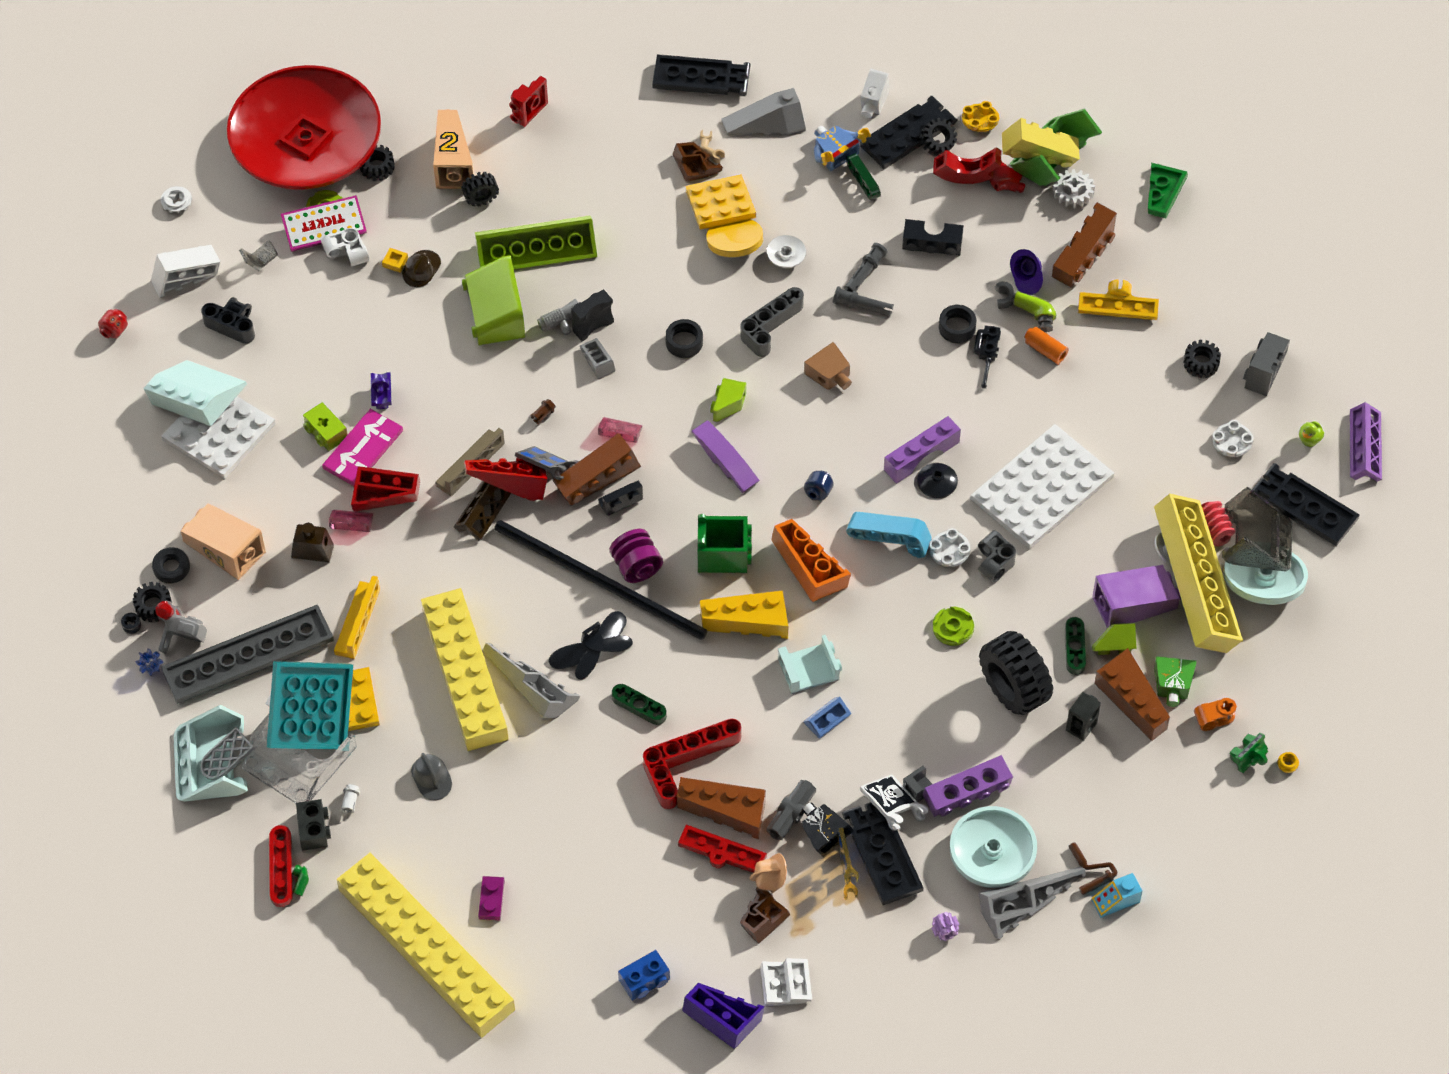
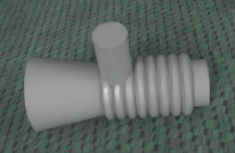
(558, 317)

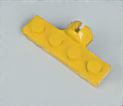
(1118, 303)

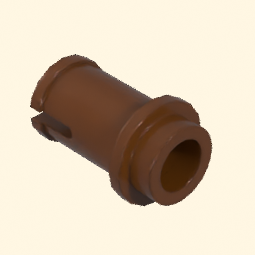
(543, 411)

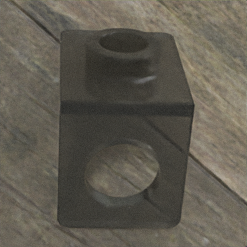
(261, 256)

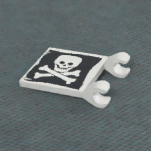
(892, 799)

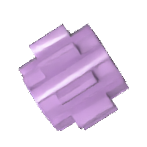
(945, 926)

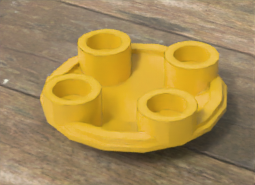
(980, 117)

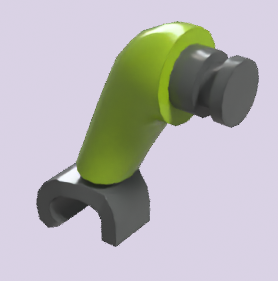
(1041, 309)

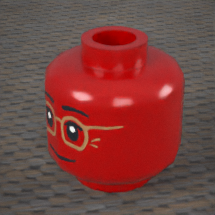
(112, 323)

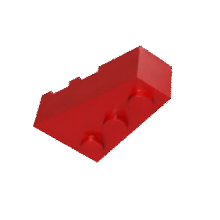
(383, 488)

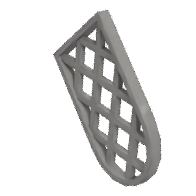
(227, 738)

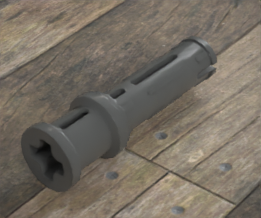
(870, 262)
(853, 299)

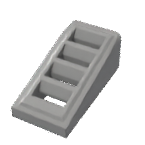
(598, 359)

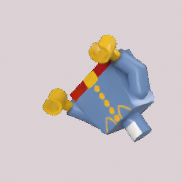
(837, 144)

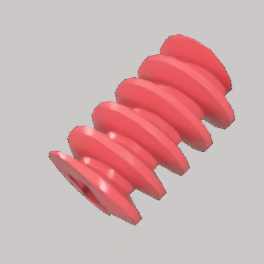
(1218, 523)

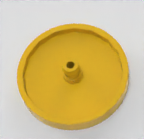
(735, 238)

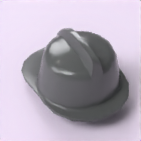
(431, 777)

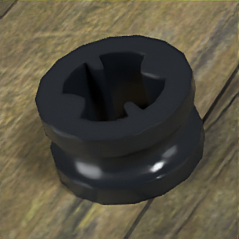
(128, 628)

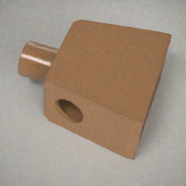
(829, 368)

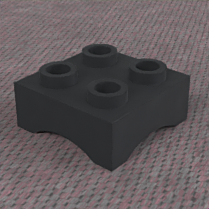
(592, 314)

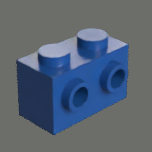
(644, 975)

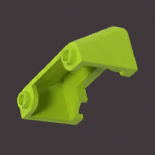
(495, 302)

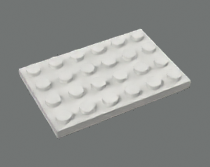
(1042, 486)

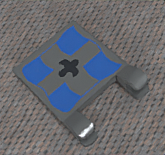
(545, 460)

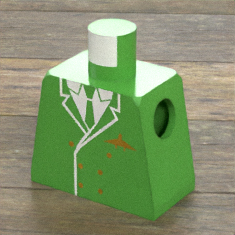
(1173, 678)

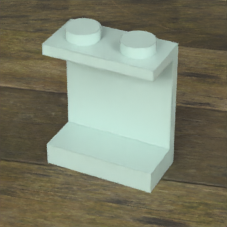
(810, 666)

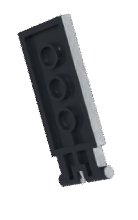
(700, 75)
(903, 133)
(1306, 504)
(883, 854)

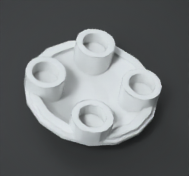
(1232, 439)
(949, 548)

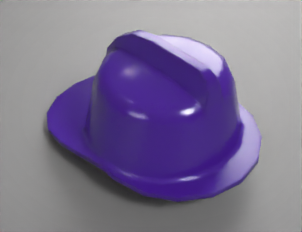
(1026, 271)

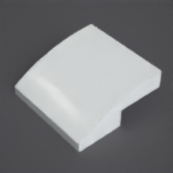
(786, 982)

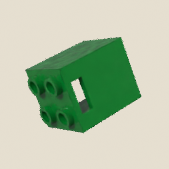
(718, 541)

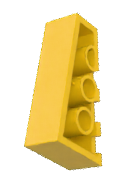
(746, 614)

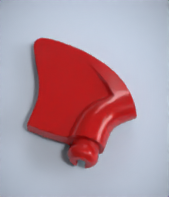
(1007, 179)

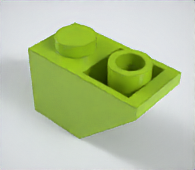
(729, 399)
(1116, 637)

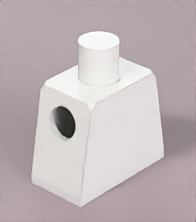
(874, 93)

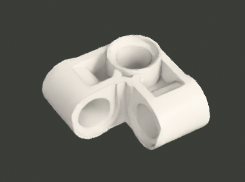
(340, 244)

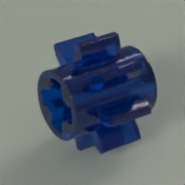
(153, 665)

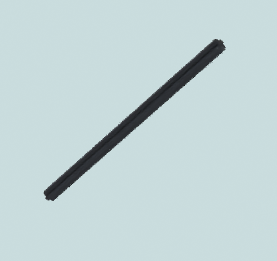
(601, 580)

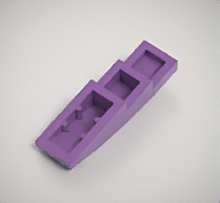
(725, 456)

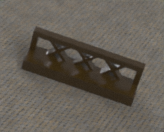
(476, 508)

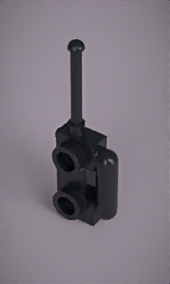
(989, 350)

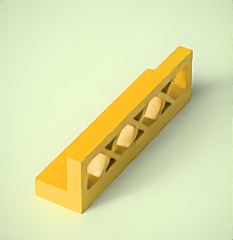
(357, 618)

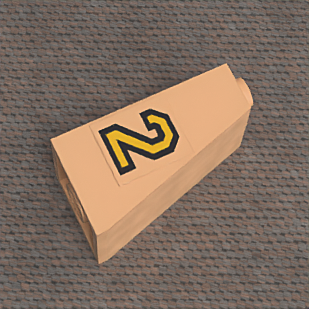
(451, 154)
(224, 540)

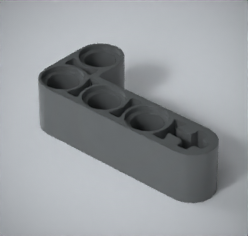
(756, 330)

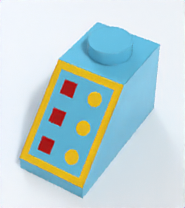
(1117, 895)

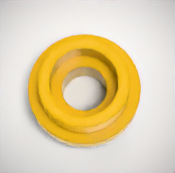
(1288, 757)

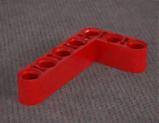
(686, 754)

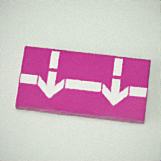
(362, 446)

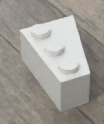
(183, 267)

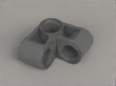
(995, 549)

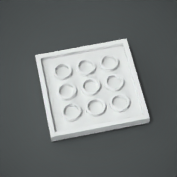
(223, 443)

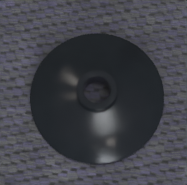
(934, 486)

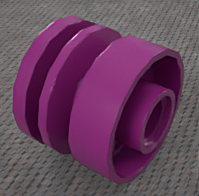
(636, 555)

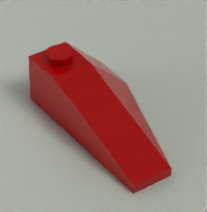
(514, 477)

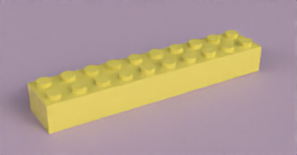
(426, 945)

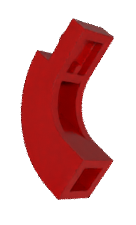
(964, 170)

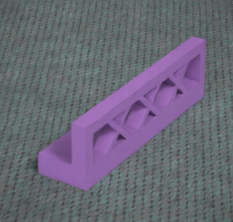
(1362, 440)

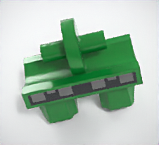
(1252, 753)

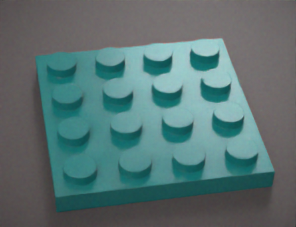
(309, 705)

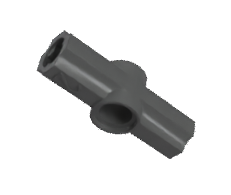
(791, 810)

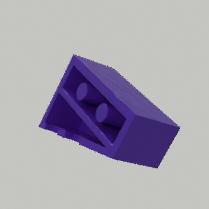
(722, 1015)

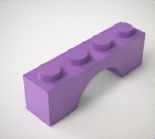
(905, 458)

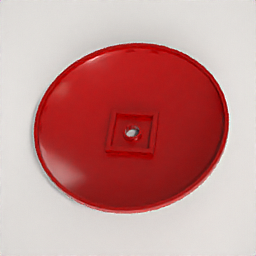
(300, 102)

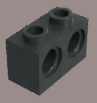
(1083, 716)
(309, 825)

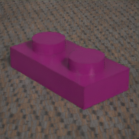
(491, 898)

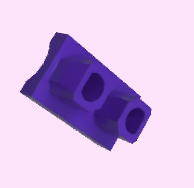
(381, 390)

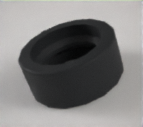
(956, 336)
(684, 351)

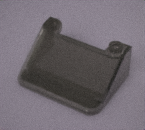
(1261, 533)

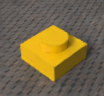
(395, 260)

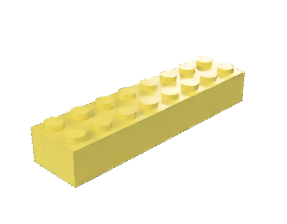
(1198, 573)
(464, 669)

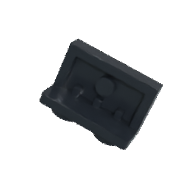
(621, 498)

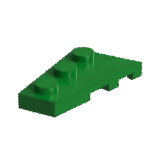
(1164, 188)

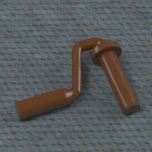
(1107, 878)

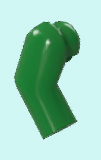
(303, 879)

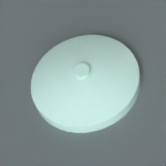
(1267, 585)
(993, 847)

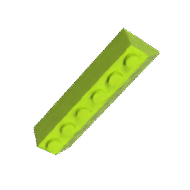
(539, 242)

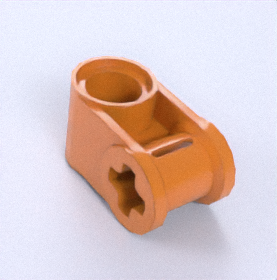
(1214, 714)

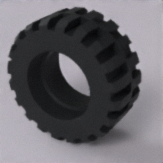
(1016, 672)

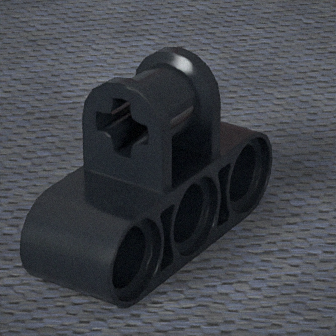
(230, 320)

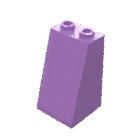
(1135, 594)

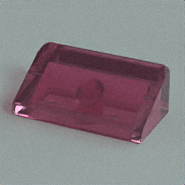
(610, 427)
(350, 520)

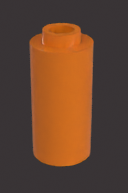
(1046, 345)

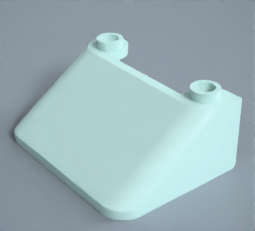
(192, 743)

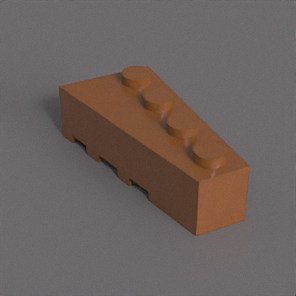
(1085, 246)

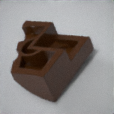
(694, 162)
(763, 915)

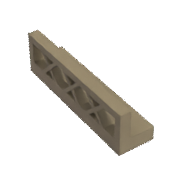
(483, 448)

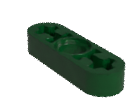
(863, 176)
(1080, 638)
(655, 706)

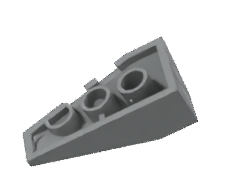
(772, 114)

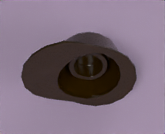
(421, 268)

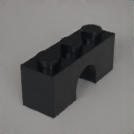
(917, 239)

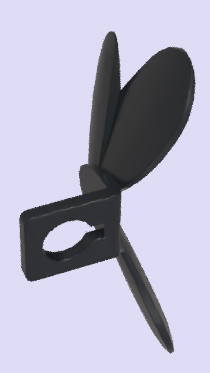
(586, 654)

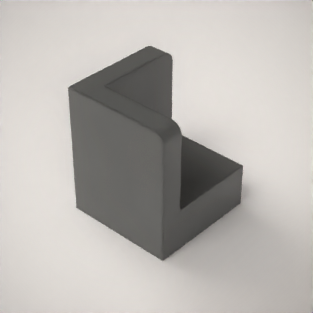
(916, 783)

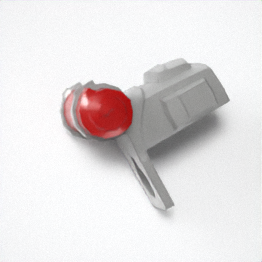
(178, 625)

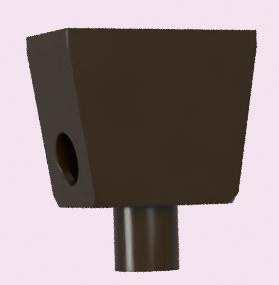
(312, 543)

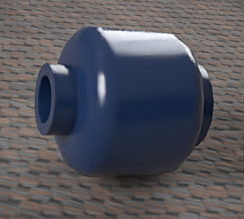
(818, 485)

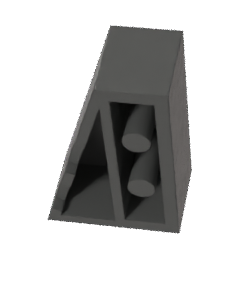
(1266, 363)

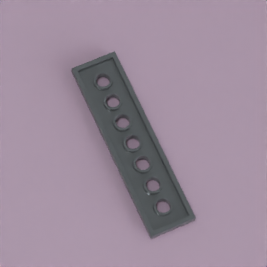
(244, 666)

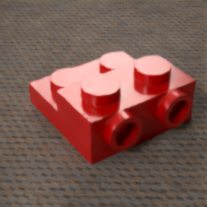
(528, 101)

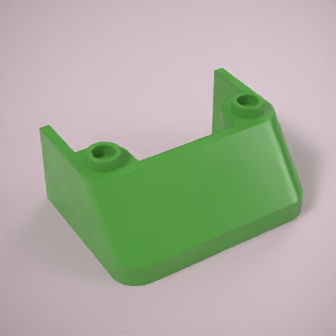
(1077, 124)

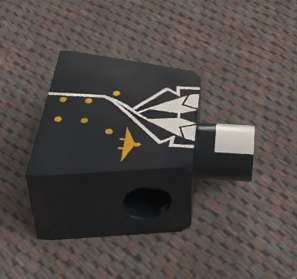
(823, 827)

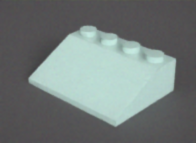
(194, 391)

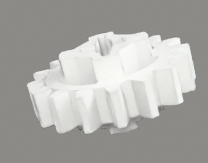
(1074, 188)

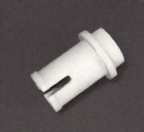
(350, 797)

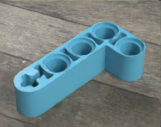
(891, 529)

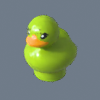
(1311, 433)

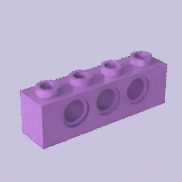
(994, 768)

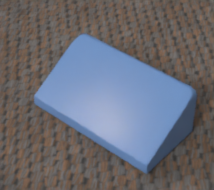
(827, 717)

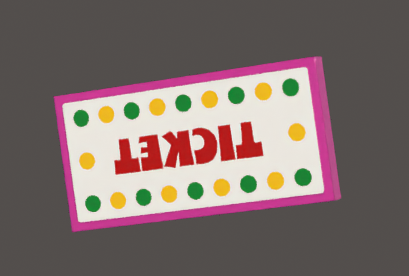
(310, 224)

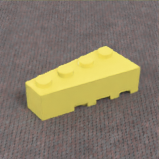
(1030, 141)

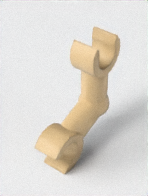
(713, 153)

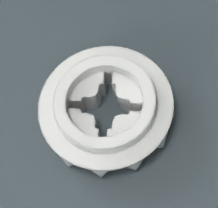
(174, 193)

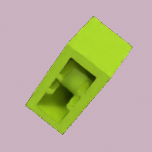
(324, 426)

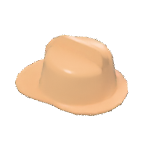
(770, 873)

